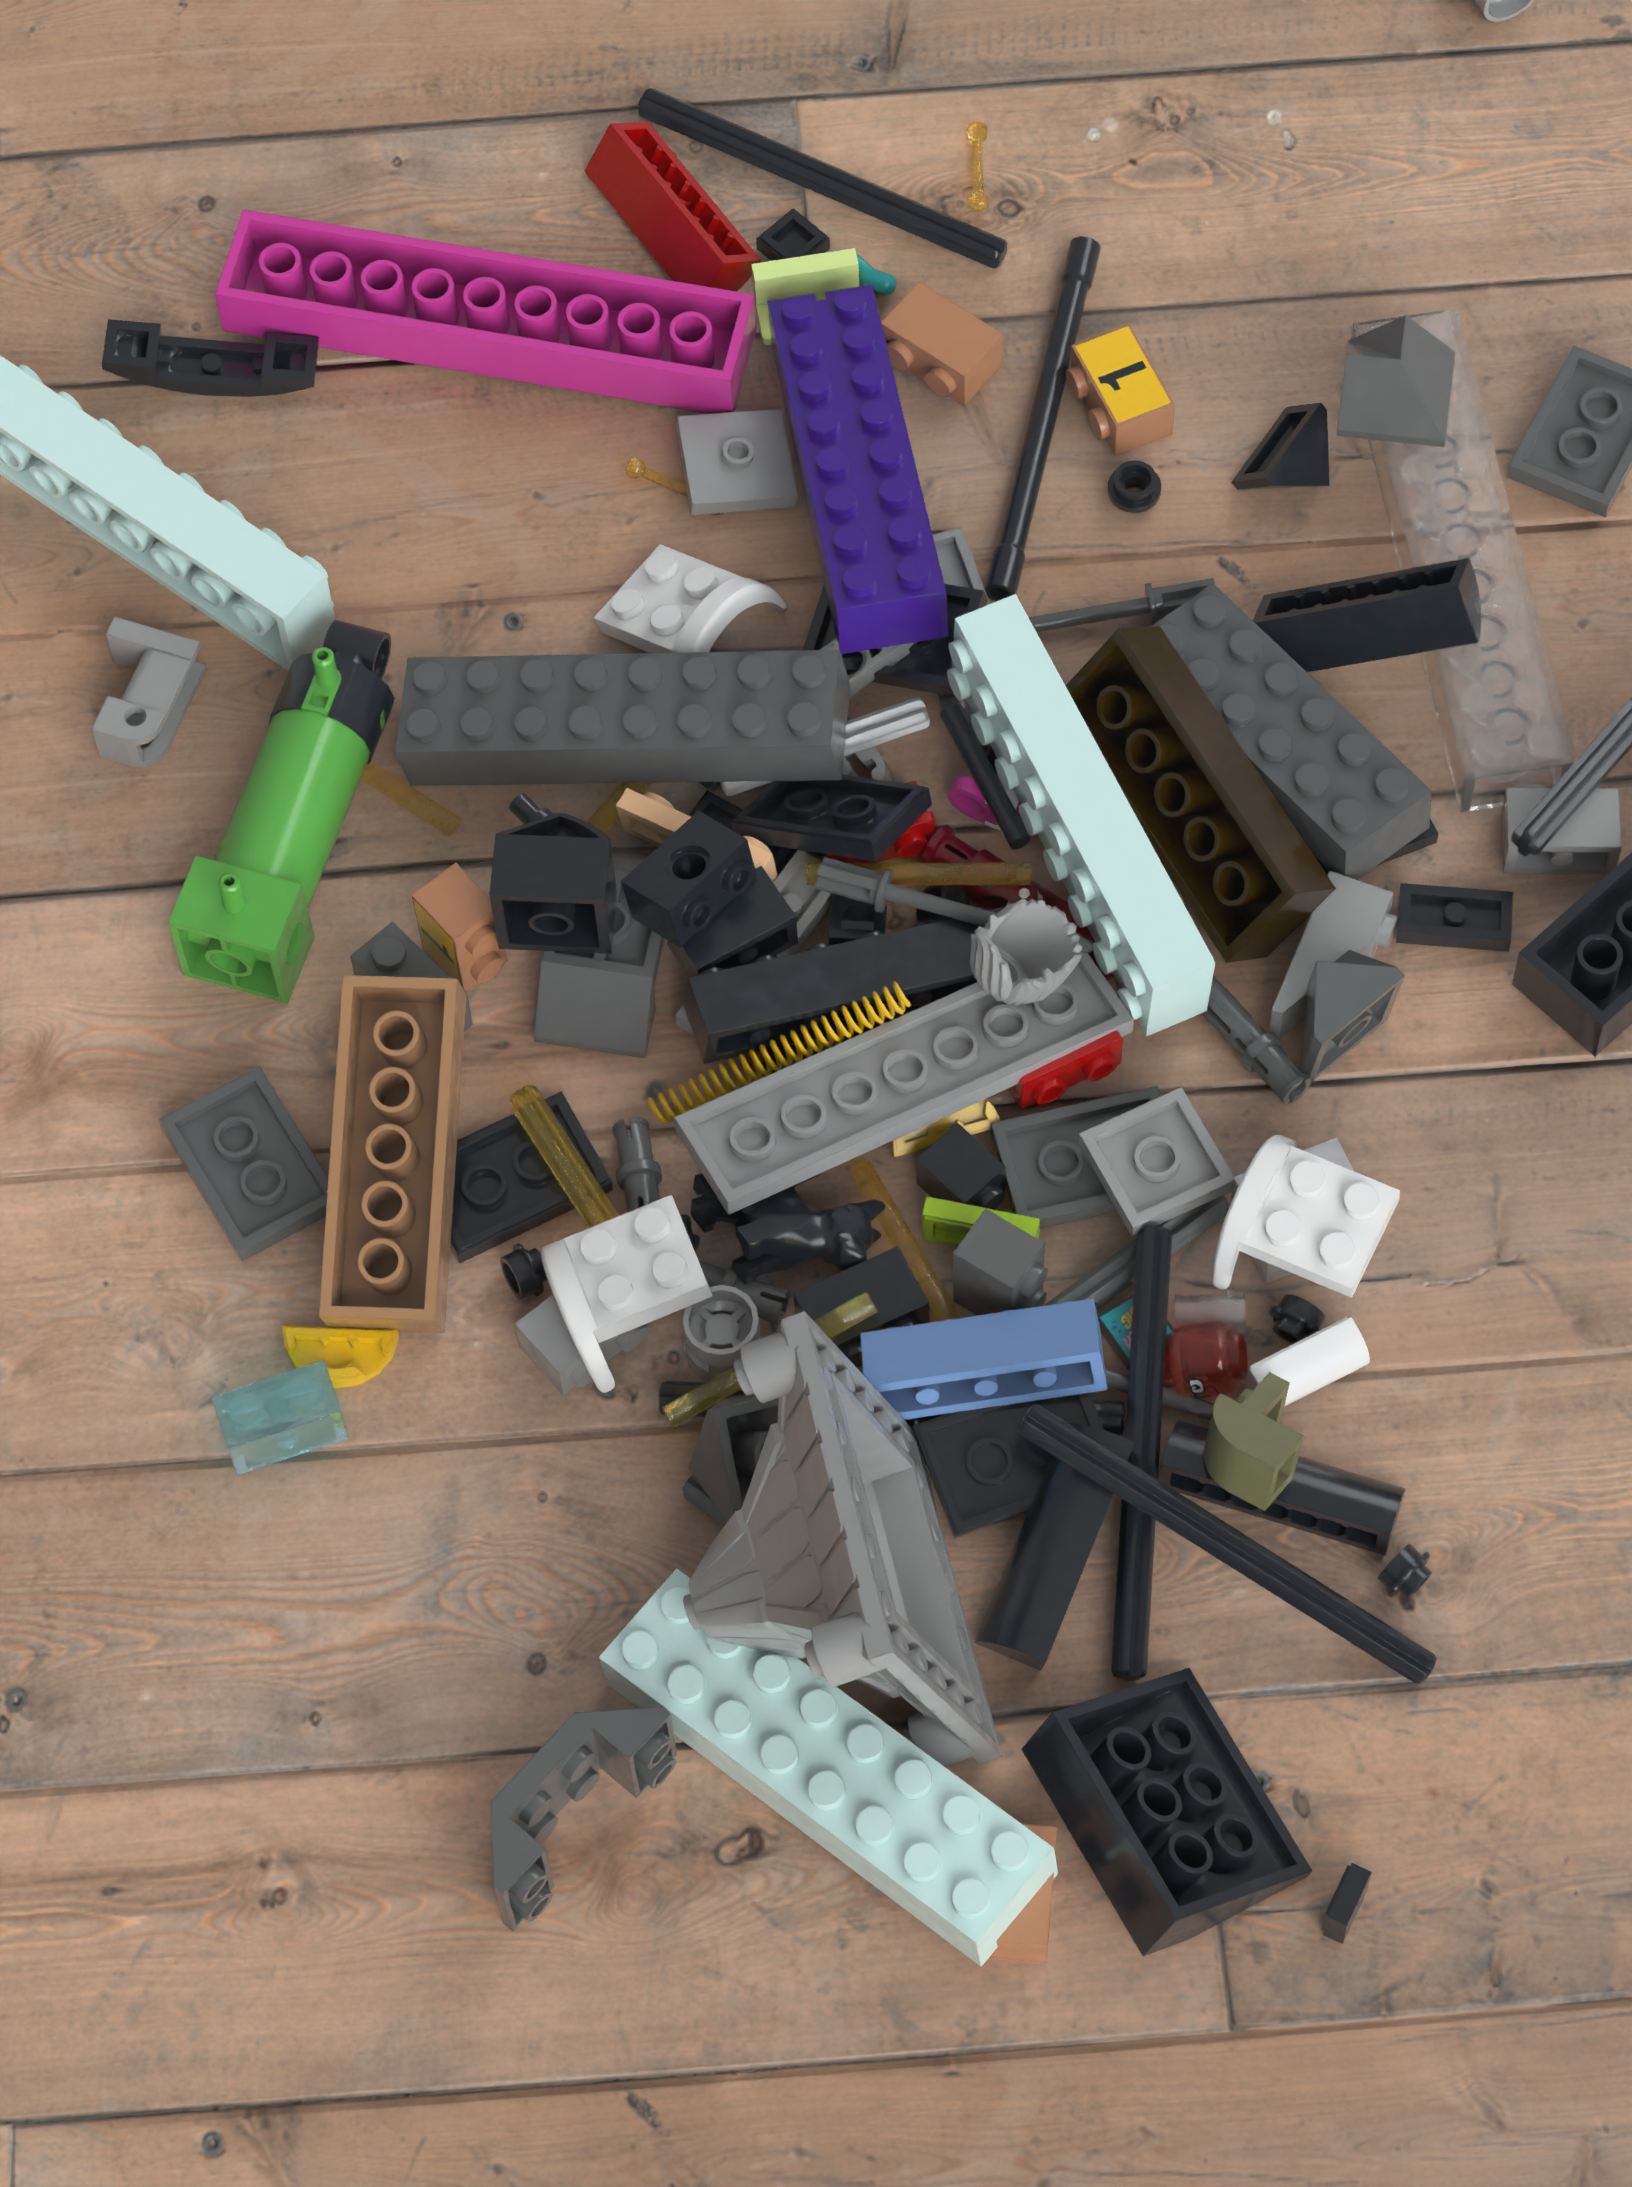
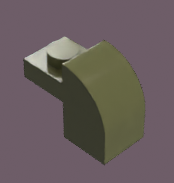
(1249, 1447)

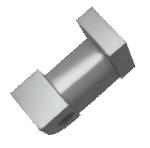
(155, 696)

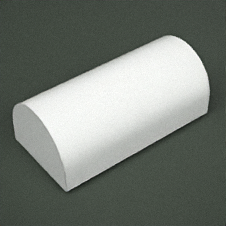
(1314, 1360)

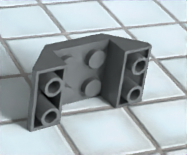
(598, 997)
(627, 1744)

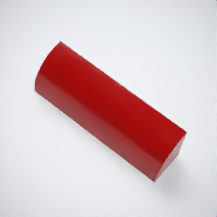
(669, 209)

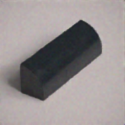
(1375, 616)
(1315, 1501)
(1048, 1558)

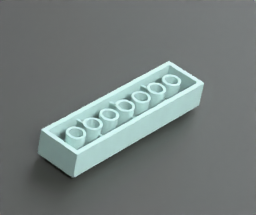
(160, 520)
(1080, 816)
(835, 1773)

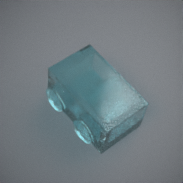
(280, 1417)

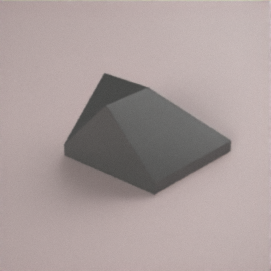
(1397, 385)
(1344, 1007)
(731, 1448)

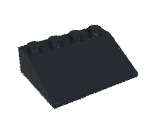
(1164, 1809)

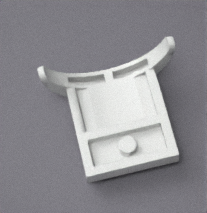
(679, 603)
(1304, 1218)
(623, 1278)

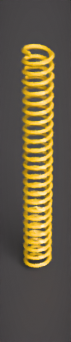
(862, 1021)

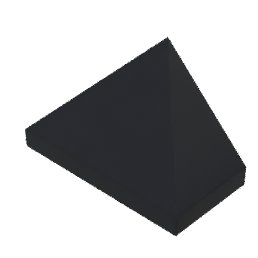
(1291, 452)

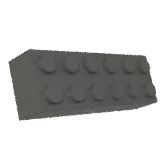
(1316, 758)

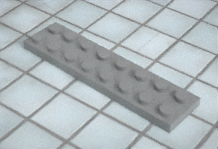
(889, 1083)

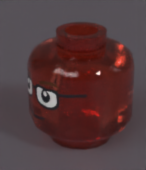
(1206, 1358)

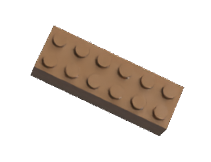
(393, 1153)

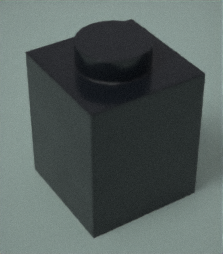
(961, 1171)

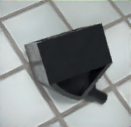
(553, 883)

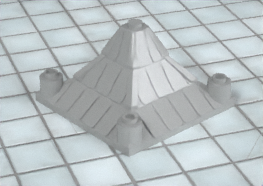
(844, 1548)

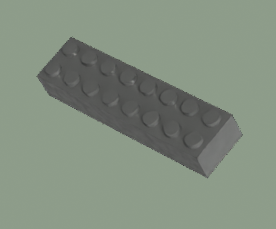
(624, 718)

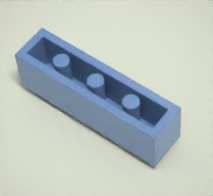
(987, 1359)

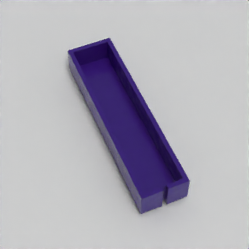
(858, 470)

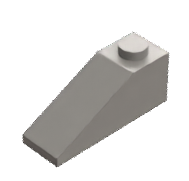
(1349, 919)

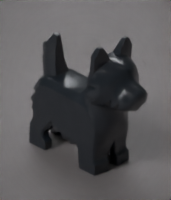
(788, 1231)

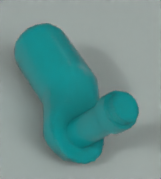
(880, 281)

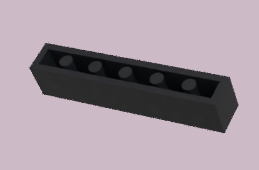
(774, 994)

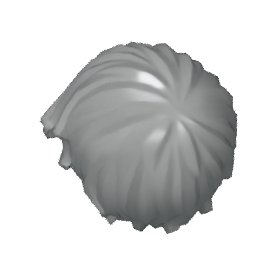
(1024, 952)

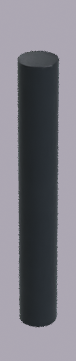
(985, 776)

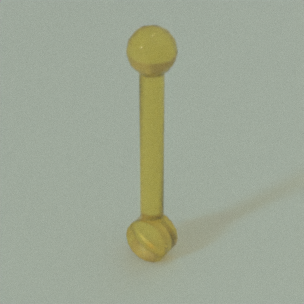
(976, 135)
(636, 469)

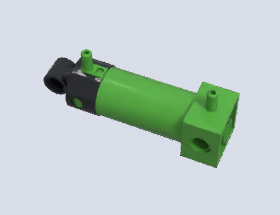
(247, 909)

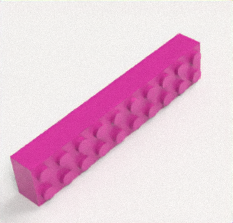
(488, 312)

